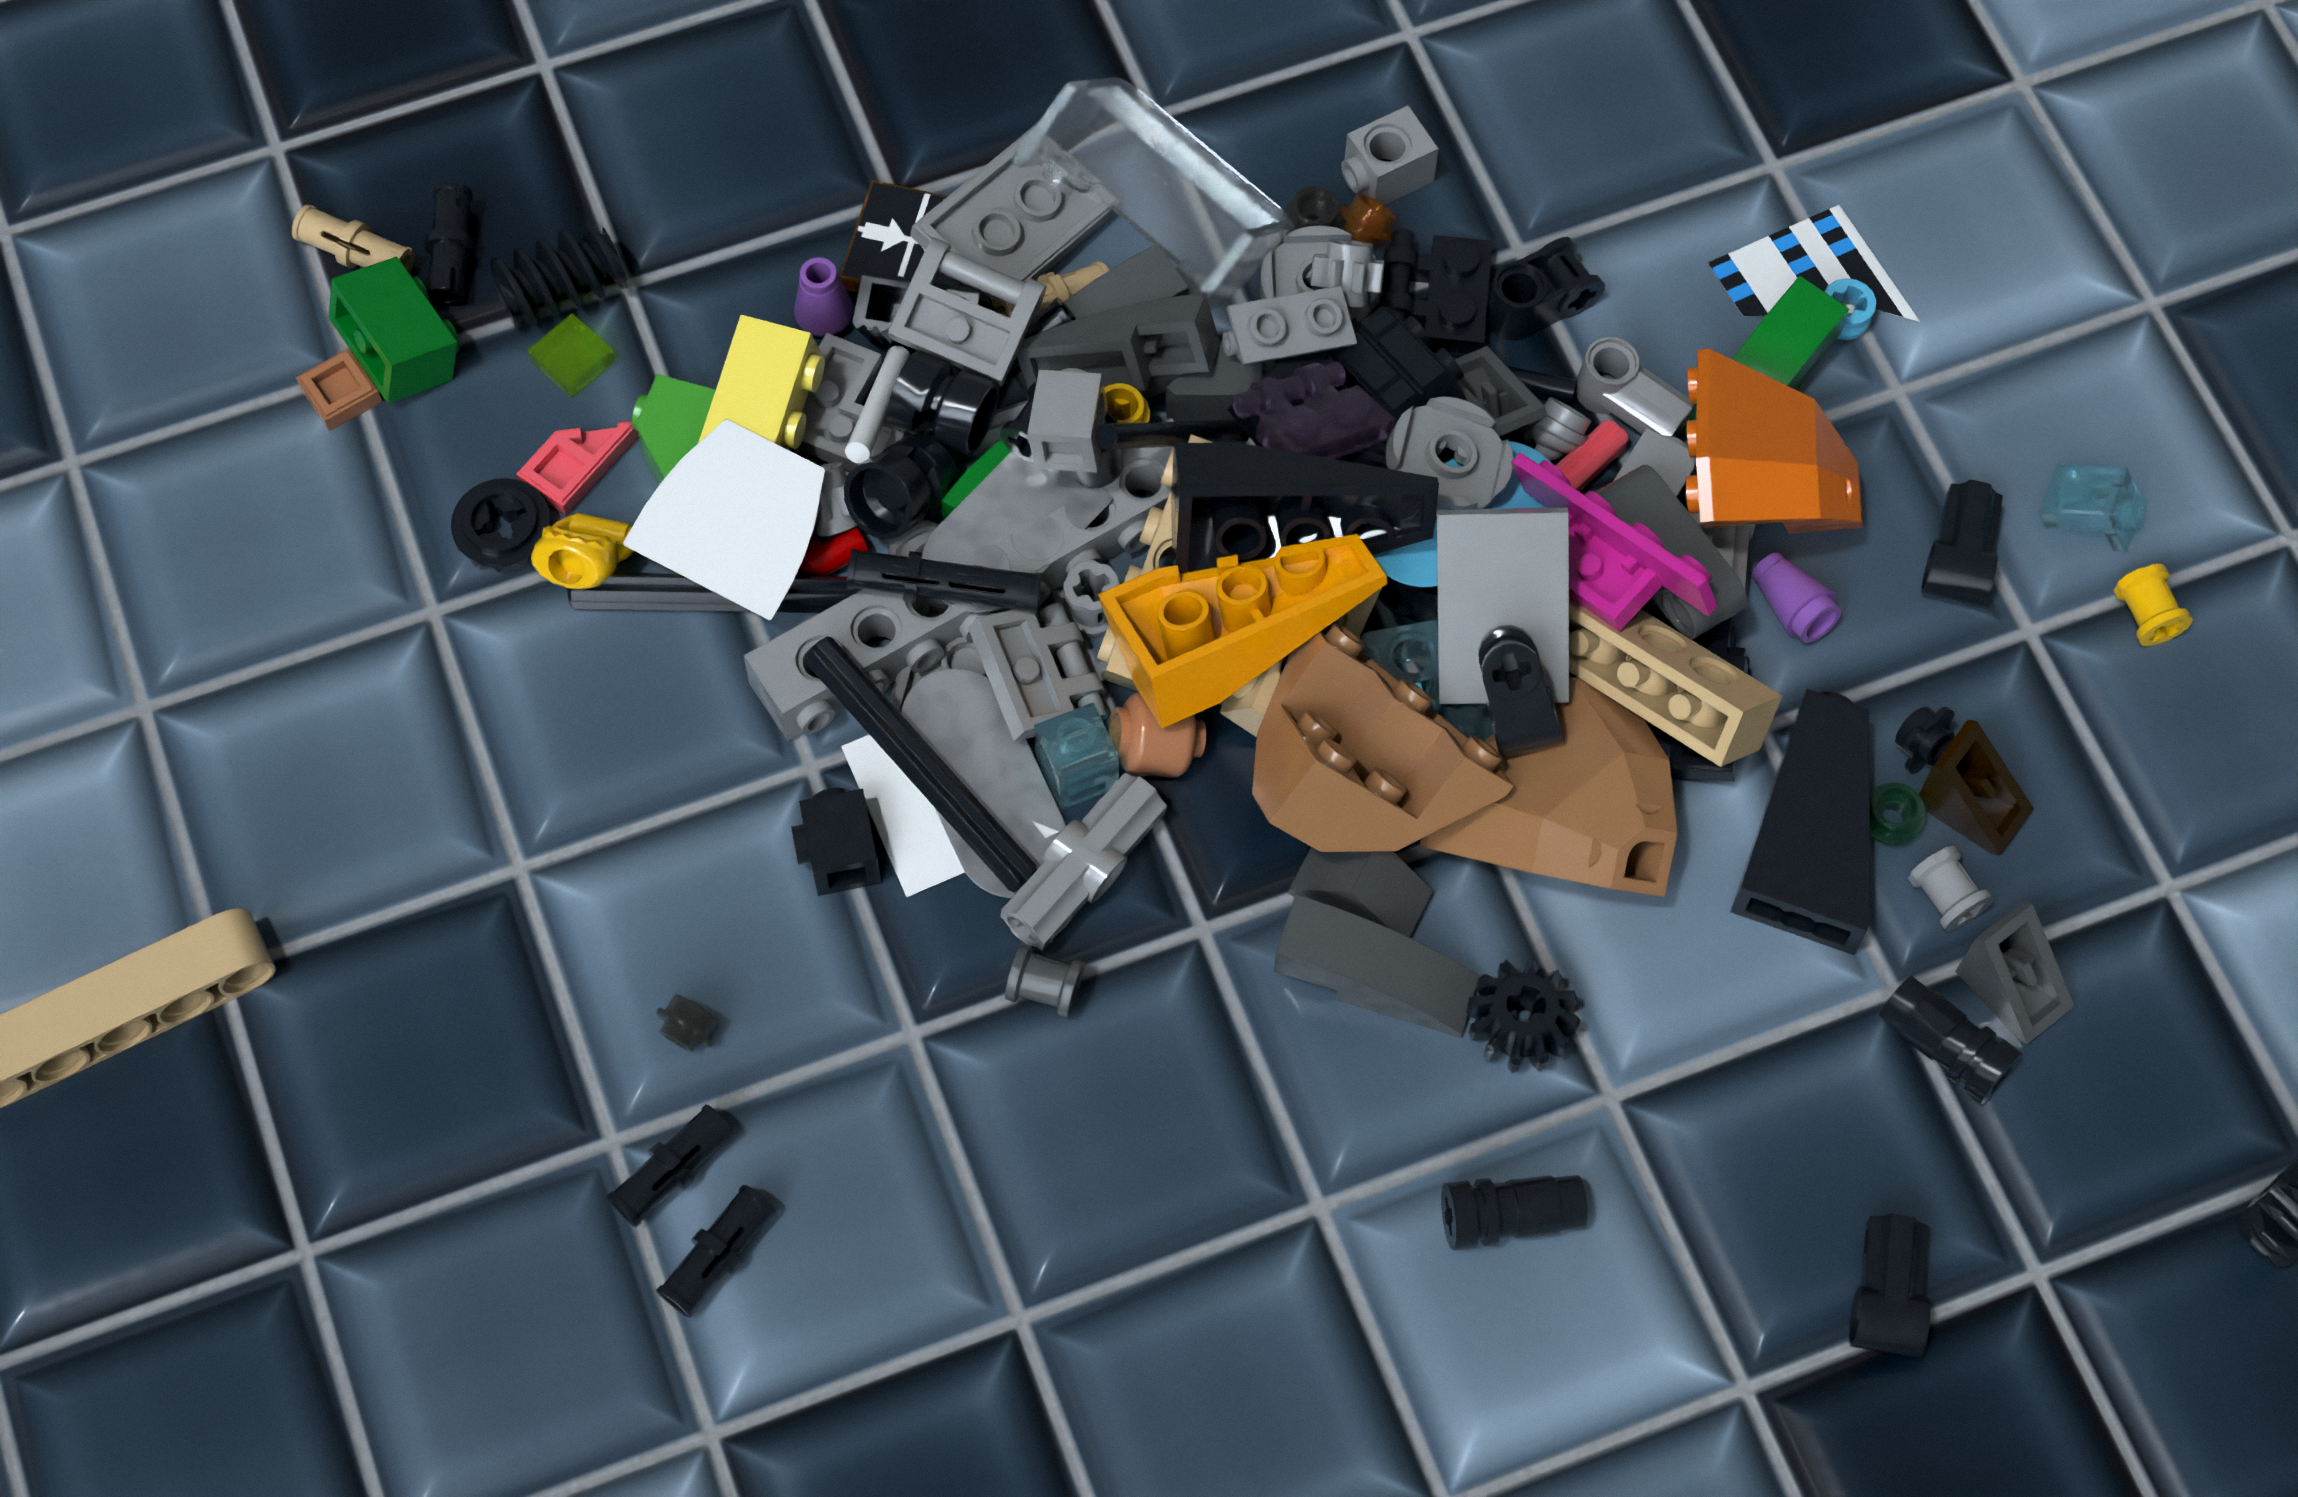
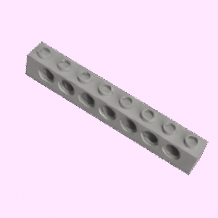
(805, 703)

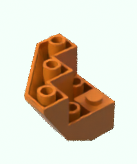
(1765, 453)

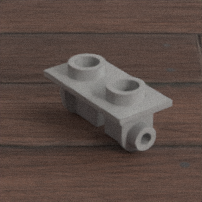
(1289, 326)

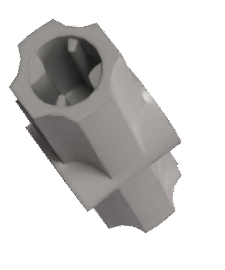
(1083, 861)

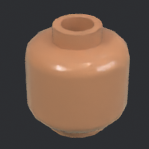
(1148, 748)

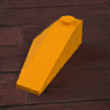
(1218, 628)

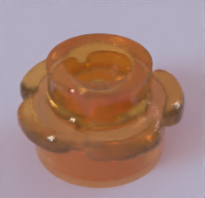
(1368, 219)

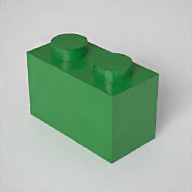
(393, 329)

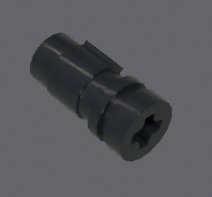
(1950, 1039)
(1511, 1209)

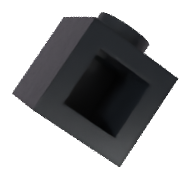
(837, 841)

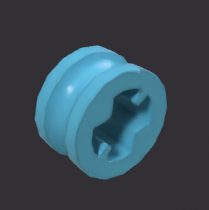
(1862, 298)

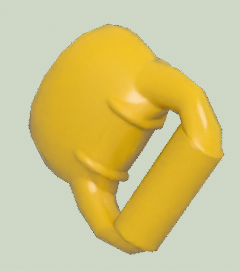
(581, 551)

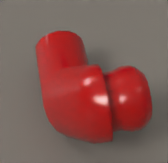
(828, 556)

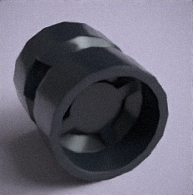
(938, 401)
(900, 486)

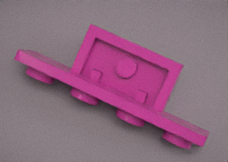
(1610, 562)

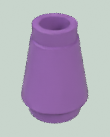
(822, 299)
(1798, 599)

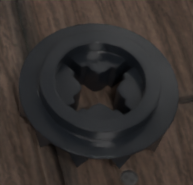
(514, 502)

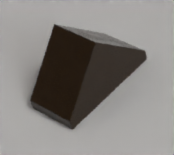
(1976, 791)

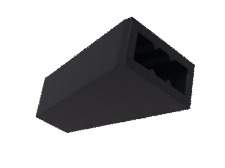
(1814, 836)

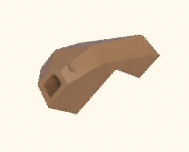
(1364, 757)
(1580, 808)

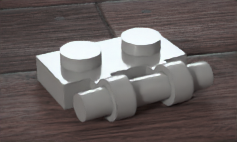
(1023, 670)

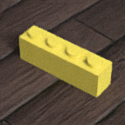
(767, 381)

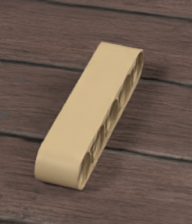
(130, 1001)

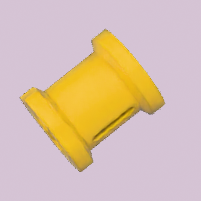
(2152, 605)

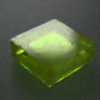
(571, 355)

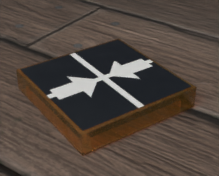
(883, 234)

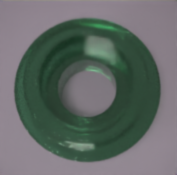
(1905, 802)

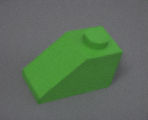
(670, 421)

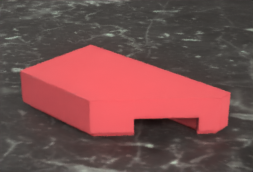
(574, 462)

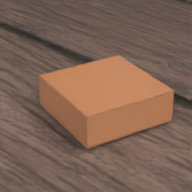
(339, 389)

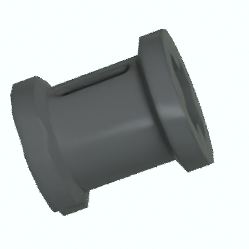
(1044, 980)

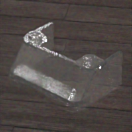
(1159, 180)

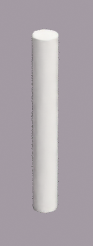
(876, 406)

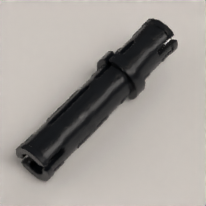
(869, 572)

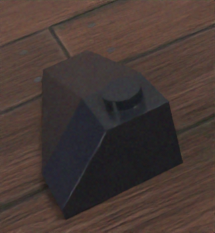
(1264, 498)

